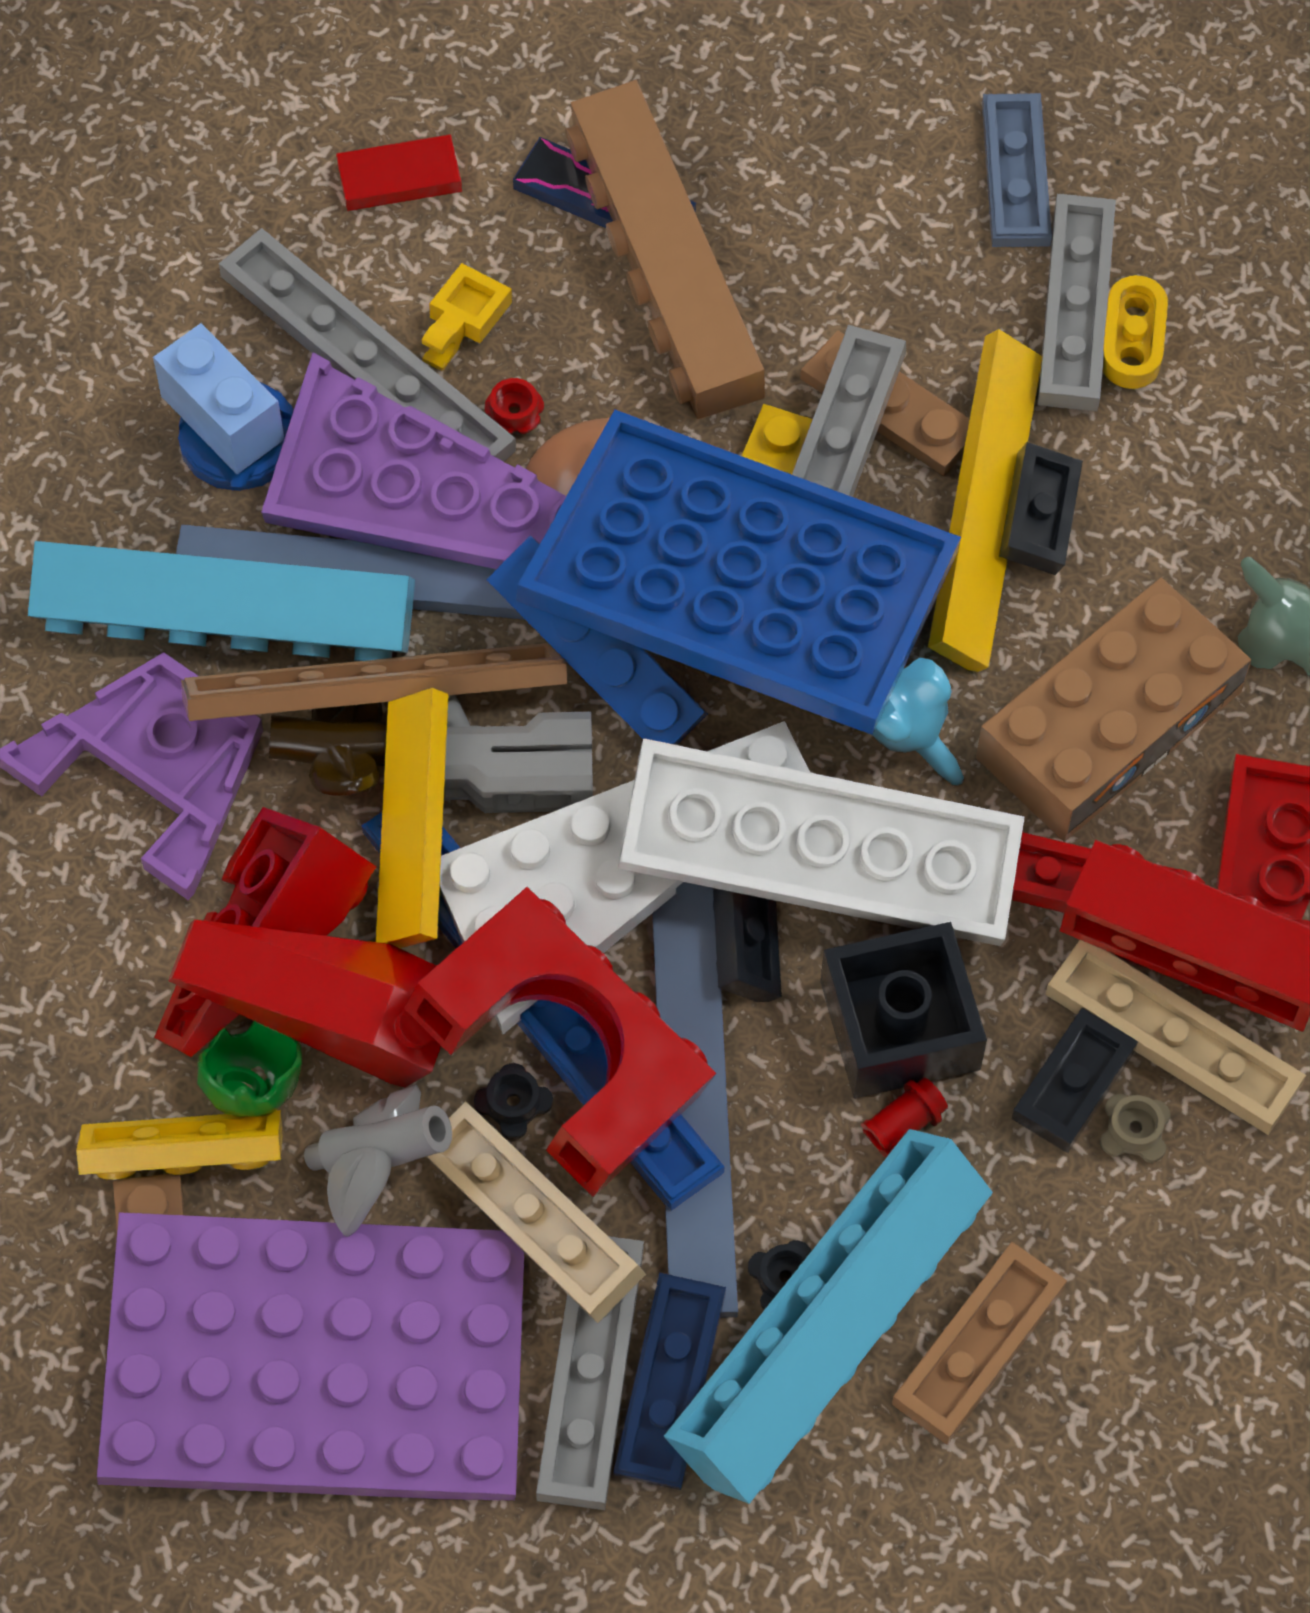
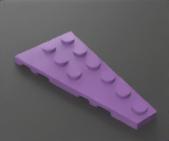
(399, 478)

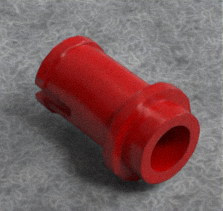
(912, 1110)

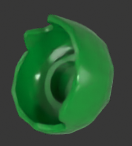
(229, 1064)

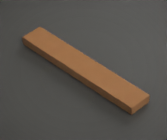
(371, 681)

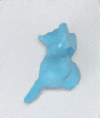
(917, 715)

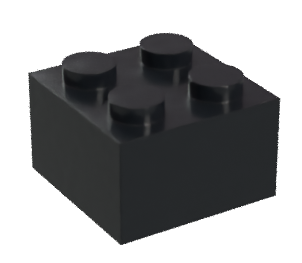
(902, 1009)

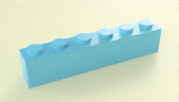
(220, 598)
(829, 1315)

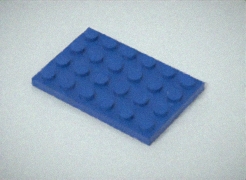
(740, 571)

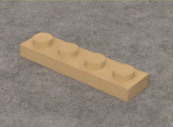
(1178, 1035)
(536, 1215)

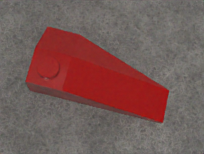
(285, 880)

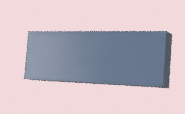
(1016, 170)

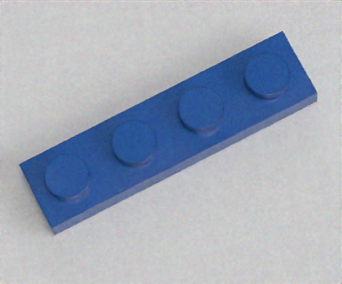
(615, 669)

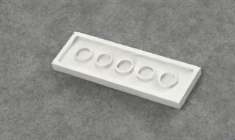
(821, 842)

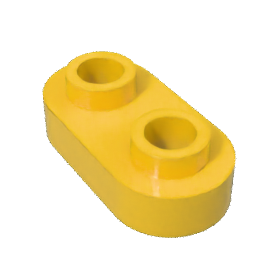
(1135, 335)

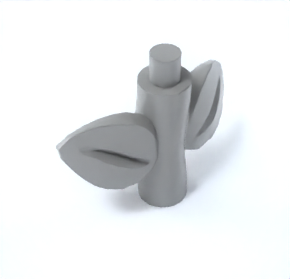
(363, 1154)

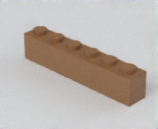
(666, 251)

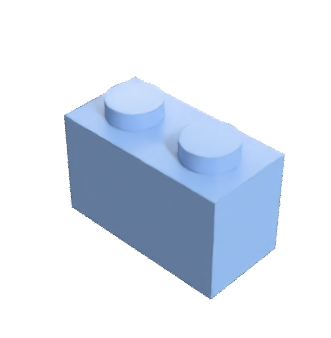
(219, 398)

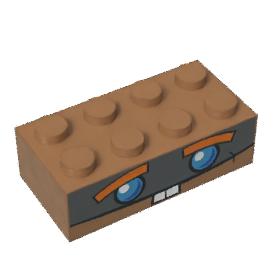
(1112, 709)

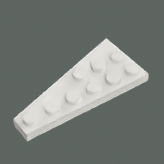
(575, 861)

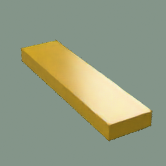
(412, 819)

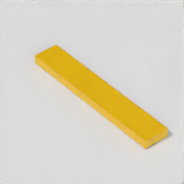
(996, 432)

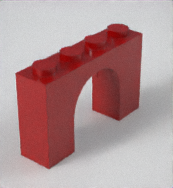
(535, 956)

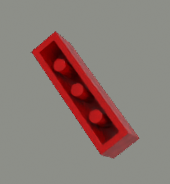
(1192, 932)

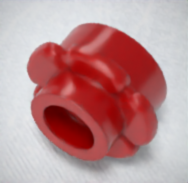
(515, 393)

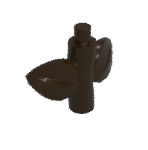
(338, 741)

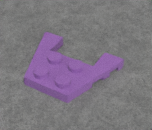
(147, 738)

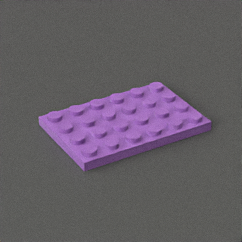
(313, 1358)

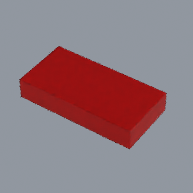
(399, 172)

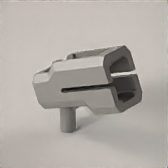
(519, 766)

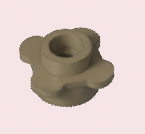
(1137, 1109)

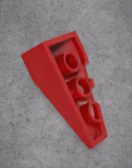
(316, 990)

